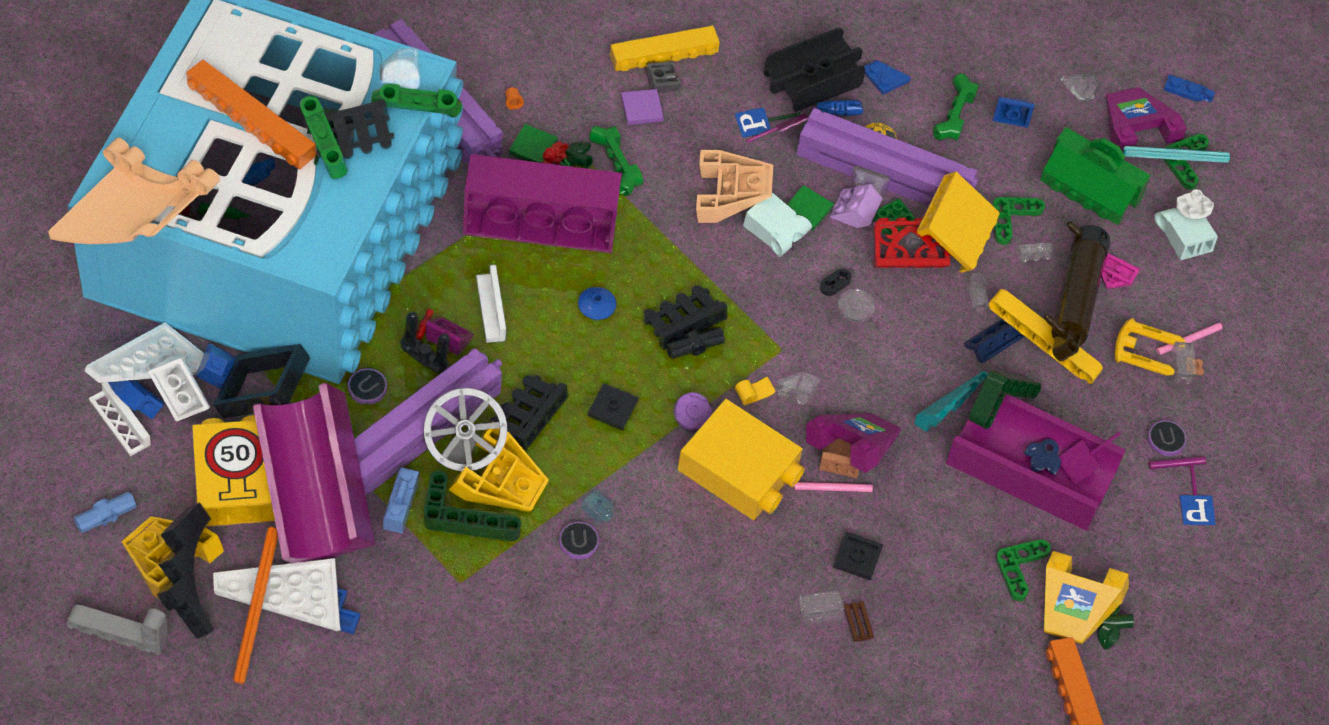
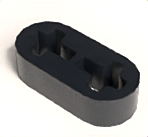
(837, 285)

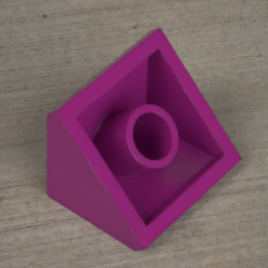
(458, 335)

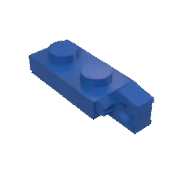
(1188, 89)
(259, 172)

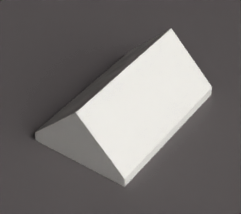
(178, 388)

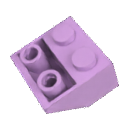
(857, 206)

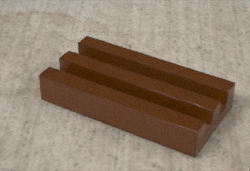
(854, 606)

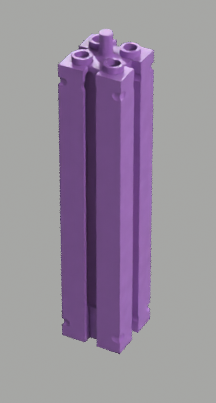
(479, 131)
(846, 144)
(400, 435)

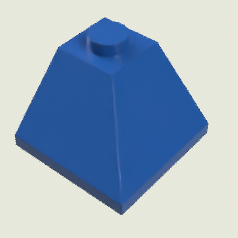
(1013, 111)
(215, 366)

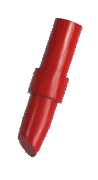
(422, 326)

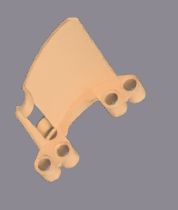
(131, 199)

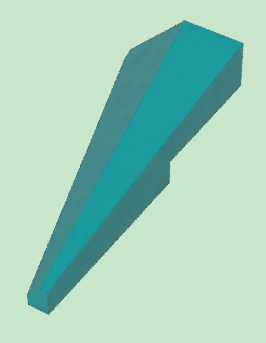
(952, 401)

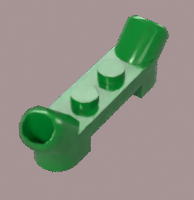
(418, 100)
(952, 128)
(323, 137)
(610, 139)

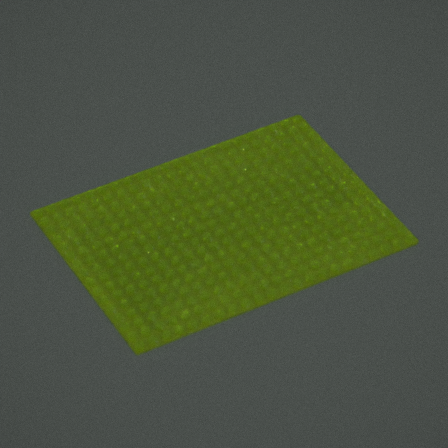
(559, 344)

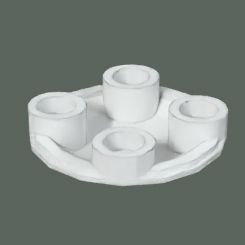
(1194, 205)

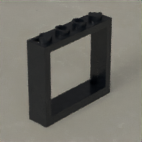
(292, 357)

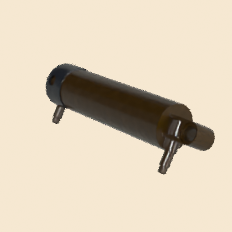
(1079, 290)

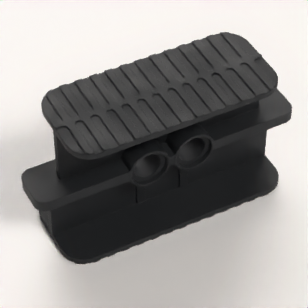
(815, 69)

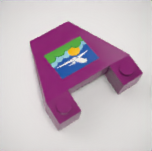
(1138, 111)
(866, 432)

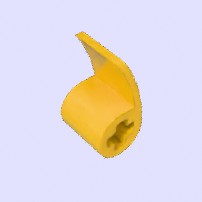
(754, 392)

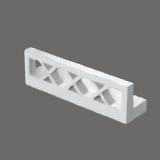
(491, 306)
(127, 416)

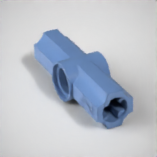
(105, 512)

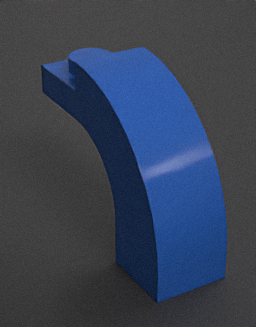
(137, 397)

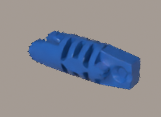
(841, 107)

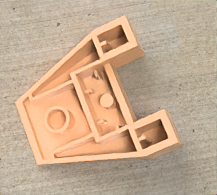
(739, 185)

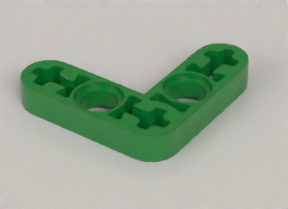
(1181, 175)
(1009, 209)
(1014, 561)

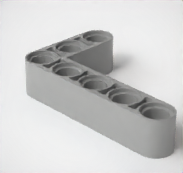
(145, 636)

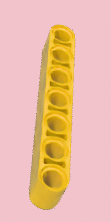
(1039, 333)

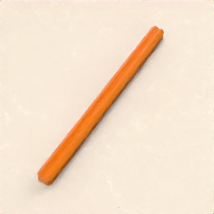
(255, 606)

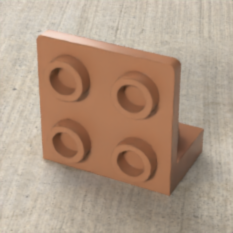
(837, 459)

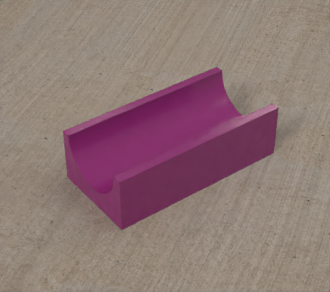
(541, 203)
(1000, 461)
(314, 477)

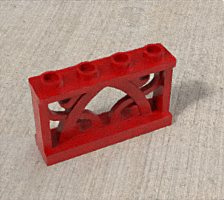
(891, 260)

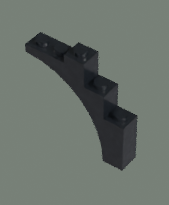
(178, 566)

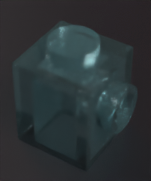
(597, 507)

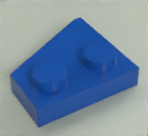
(885, 77)

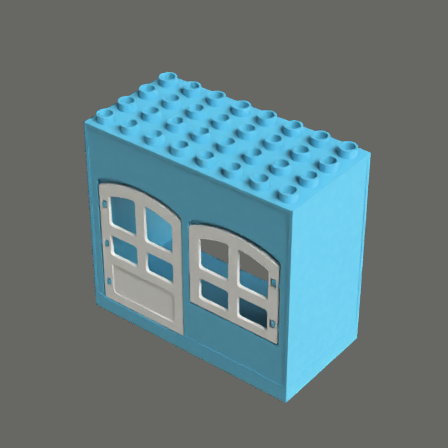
(337, 241)

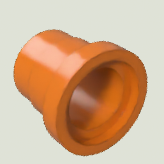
(513, 98)

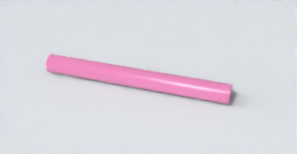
(1192, 337)
(833, 487)

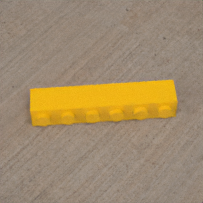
(664, 48)

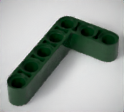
(993, 392)
(464, 516)

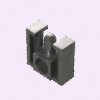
(658, 77)

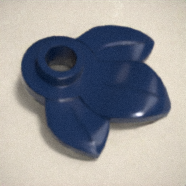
(1042, 458)

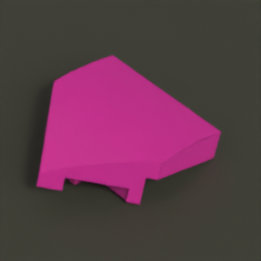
(1118, 272)

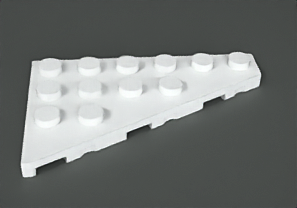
(143, 353)
(294, 590)

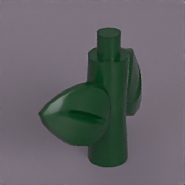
(577, 156)
(1110, 629)

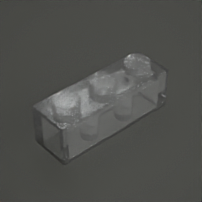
(1035, 251)

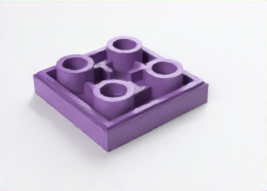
(642, 107)

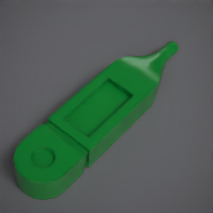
(231, 212)

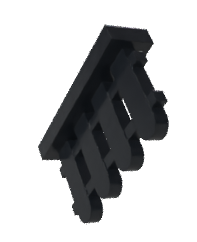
(358, 114)
(696, 319)
(541, 409)

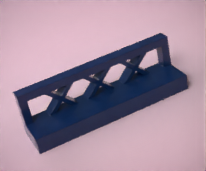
(993, 340)

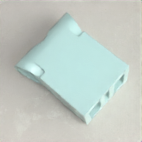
(776, 224)
(1186, 235)

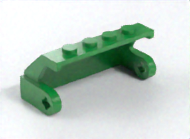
(1094, 175)

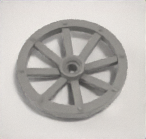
(470, 433)

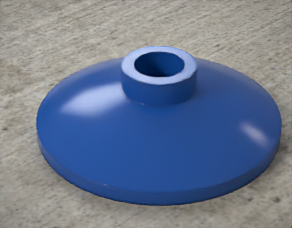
(597, 309)

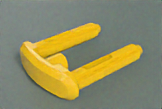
(1137, 360)

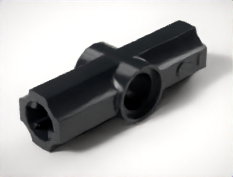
(695, 343)

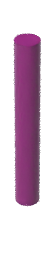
(1177, 462)

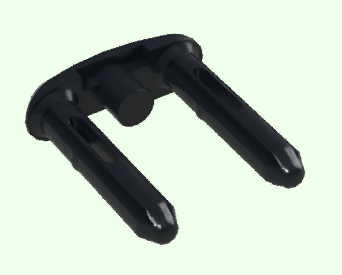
(422, 352)

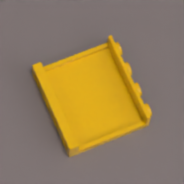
(959, 220)

